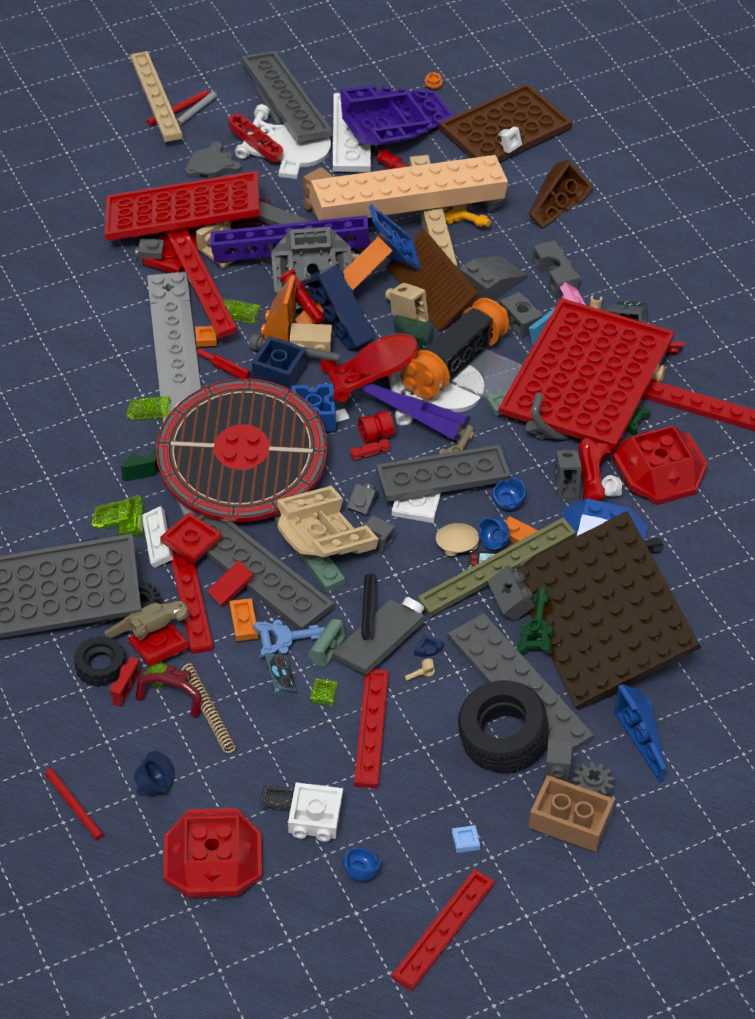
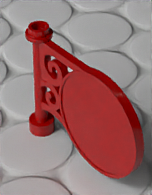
(371, 363)

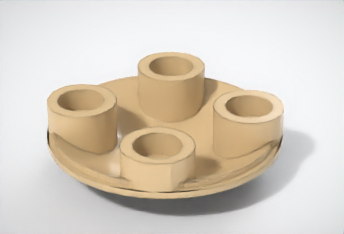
(457, 538)

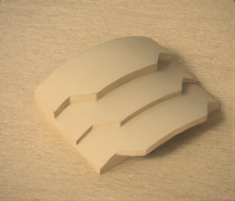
(316, 527)

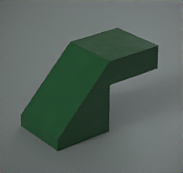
(139, 467)

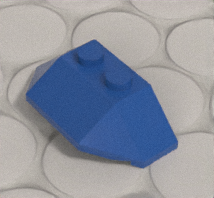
(591, 513)

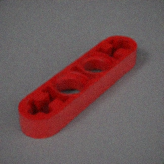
(270, 150)

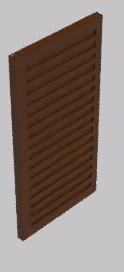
(445, 285)

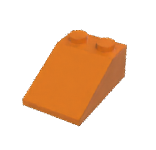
(281, 313)

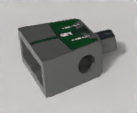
(629, 309)
(567, 465)

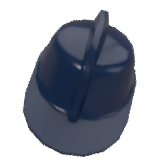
(154, 774)

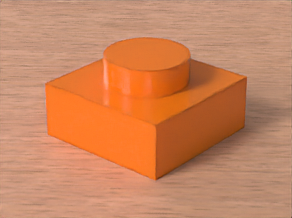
(205, 336)

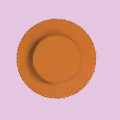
(433, 81)

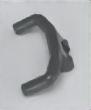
(538, 426)

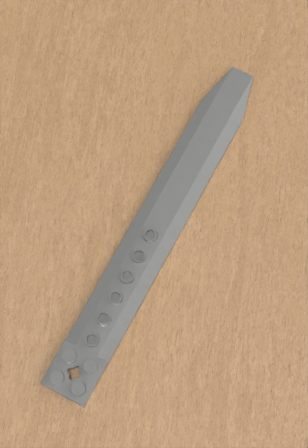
(174, 340)

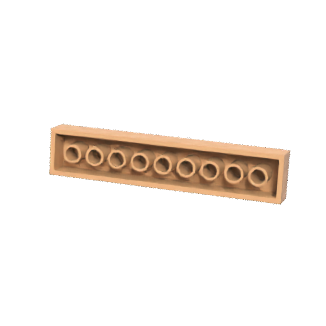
(409, 188)

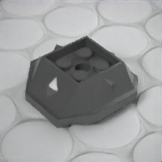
(308, 248)

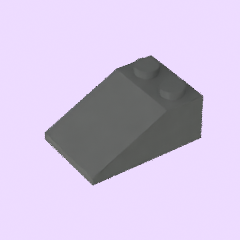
(492, 276)

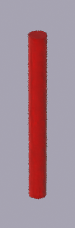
(182, 105)
(74, 804)

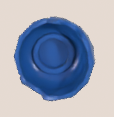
(509, 494)
(494, 533)
(361, 864)

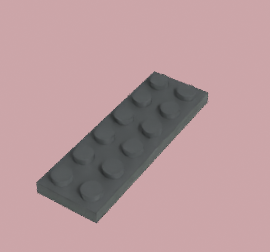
(442, 472)

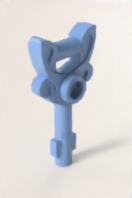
(283, 636)

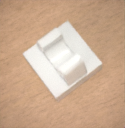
(510, 139)

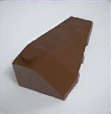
(559, 192)

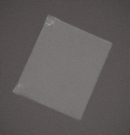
(488, 375)

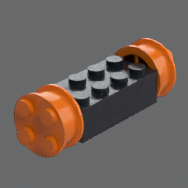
(456, 348)

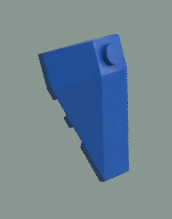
(397, 239)
(638, 720)

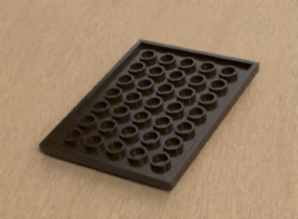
(608, 610)

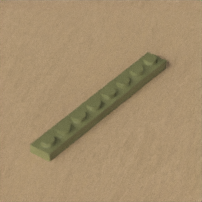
(478, 575)

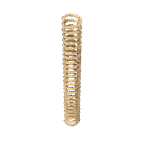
(207, 714)

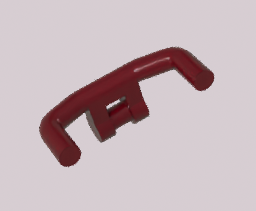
(174, 678)

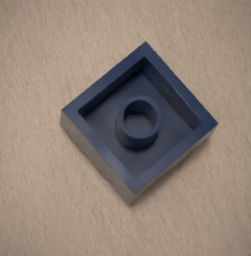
(279, 362)

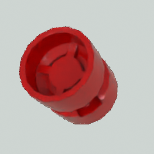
(378, 426)

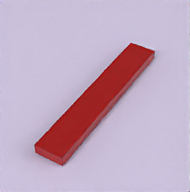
(190, 594)
(371, 729)
(443, 930)

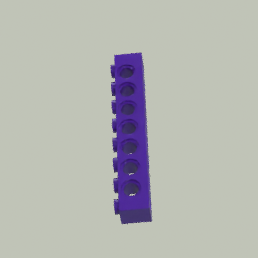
(260, 241)

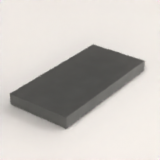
(391, 628)

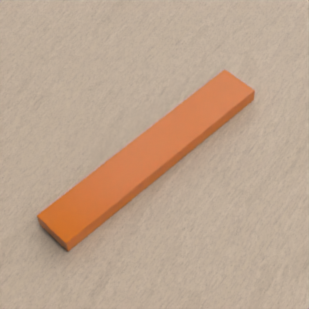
(357, 271)

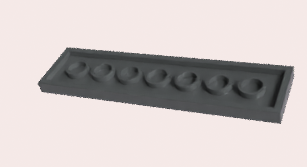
(286, 96)
(273, 580)
(498, 660)

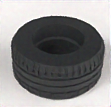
(495, 700)

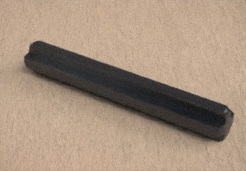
(369, 605)

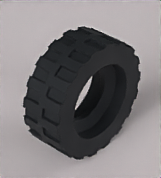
(97, 646)

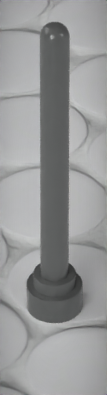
(257, 341)

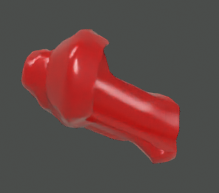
(590, 456)

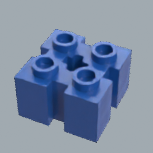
(322, 401)

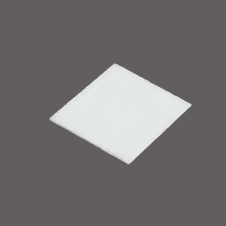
(341, 415)

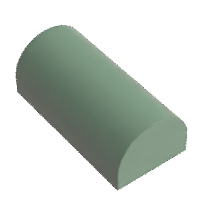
(328, 641)

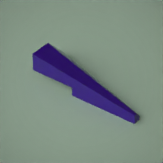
(436, 417)

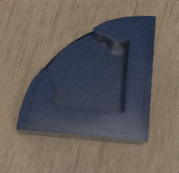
(428, 647)

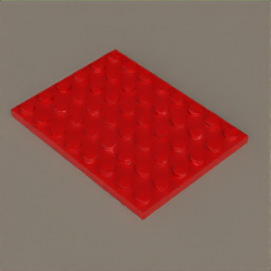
(589, 371)

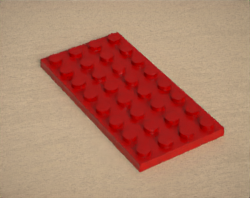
(182, 206)

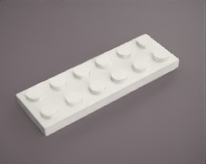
(347, 150)

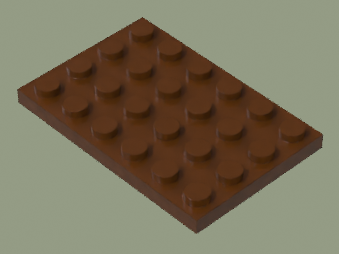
(479, 128)

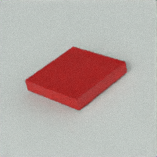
(191, 537)
(159, 644)

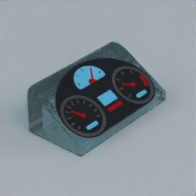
(280, 675)

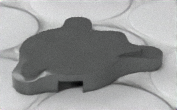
(211, 162)

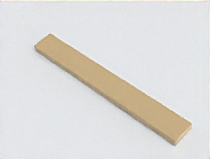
(156, 96)

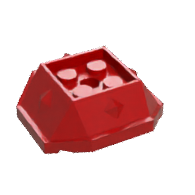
(661, 464)
(215, 873)

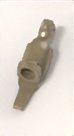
(149, 619)

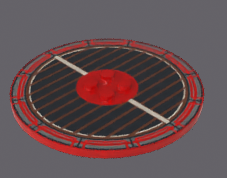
(241, 449)

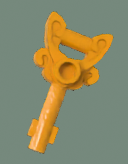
(459, 213)

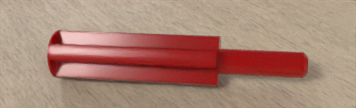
(226, 365)

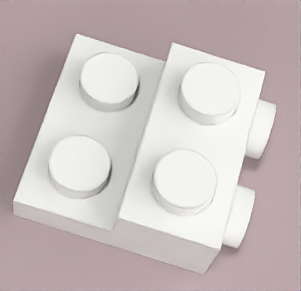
(315, 811)

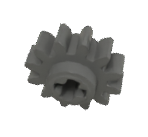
(594, 779)

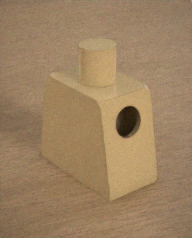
(408, 302)

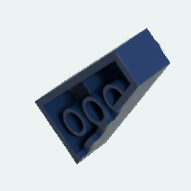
(339, 306)

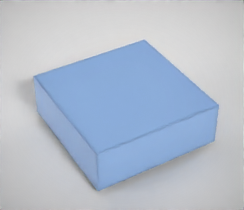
(465, 839)

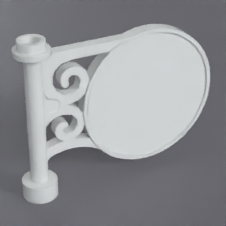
(305, 153)
(450, 397)

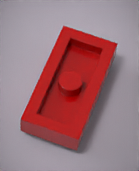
(128, 675)

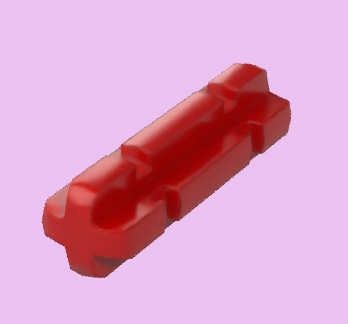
(370, 449)

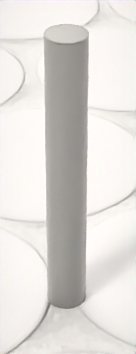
(196, 108)

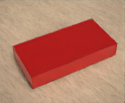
(231, 583)

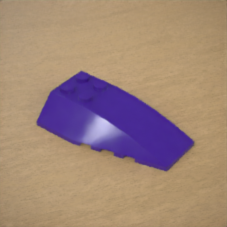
(389, 114)

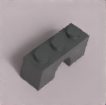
(551, 258)

